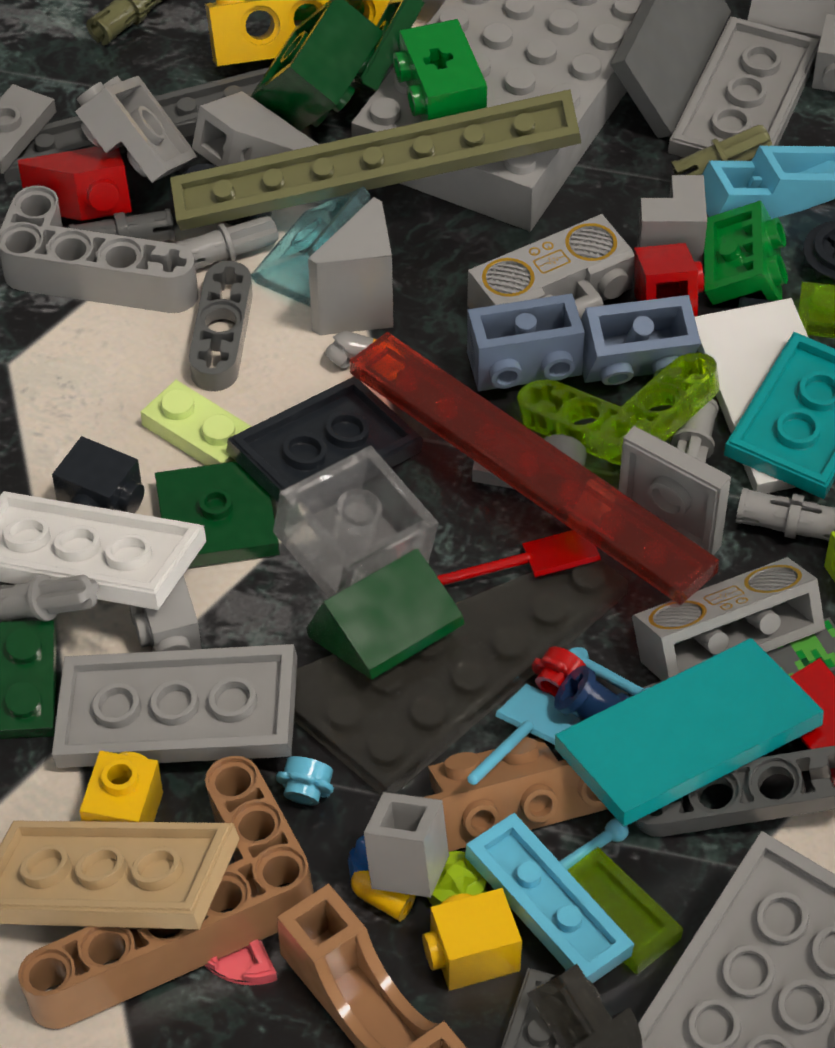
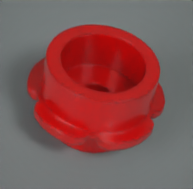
(554, 668)

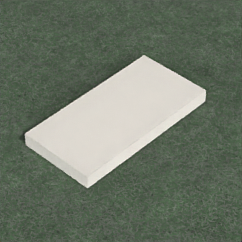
(745, 349)
(126, 553)

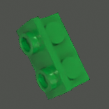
(744, 254)

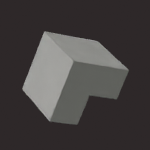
(676, 218)

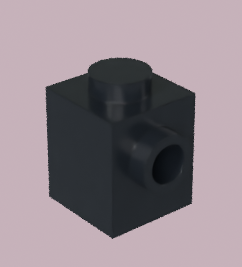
(99, 477)

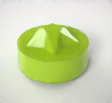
(457, 878)

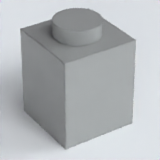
(406, 844)

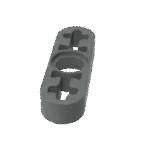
(228, 343)

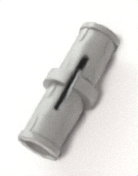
(786, 514)

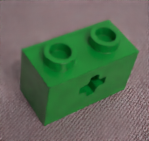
(439, 71)

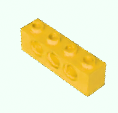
(234, 45)

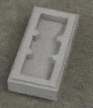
(21, 119)

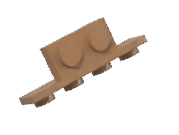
(522, 783)

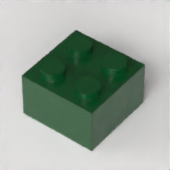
(318, 65)

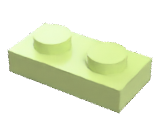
(192, 423)

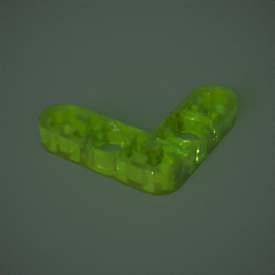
(684, 384)

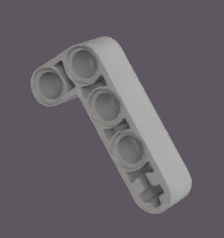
(91, 265)

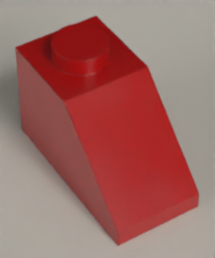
(85, 181)

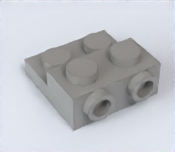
(131, 117)

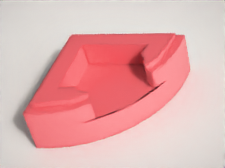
(246, 964)

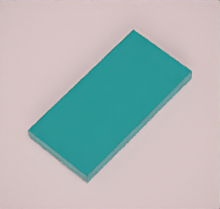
(688, 731)

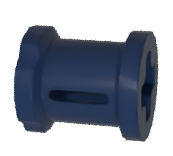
(584, 695)

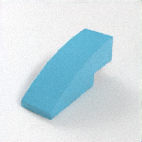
(780, 176)

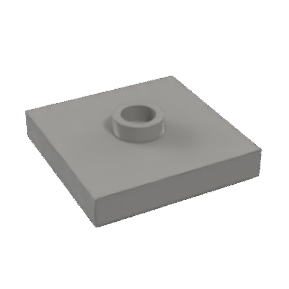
(675, 487)

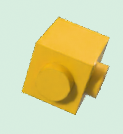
(122, 789)
(473, 939)

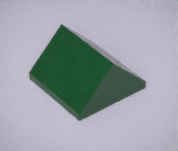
(386, 616)

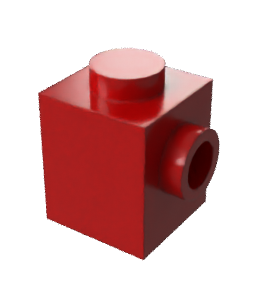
(667, 273)

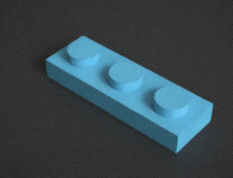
(549, 899)

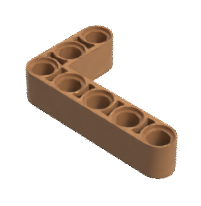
(145, 957)

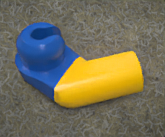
(391, 903)

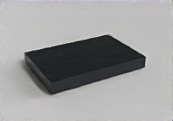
(321, 434)

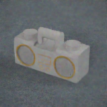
(579, 260)
(765, 604)

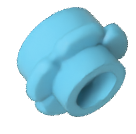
(305, 780)

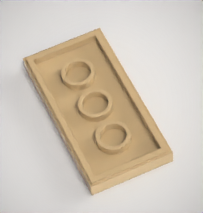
(112, 873)

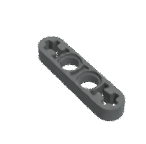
(748, 802)

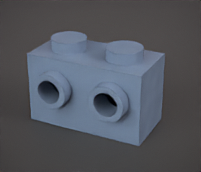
(636, 338)
(525, 342)

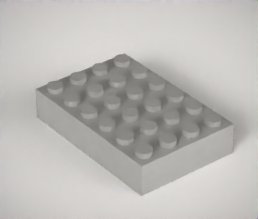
(523, 54)

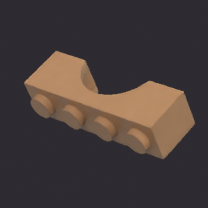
(342, 970)

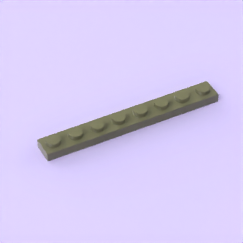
(375, 160)

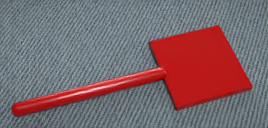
(543, 555)

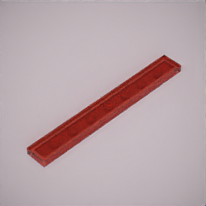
(536, 468)

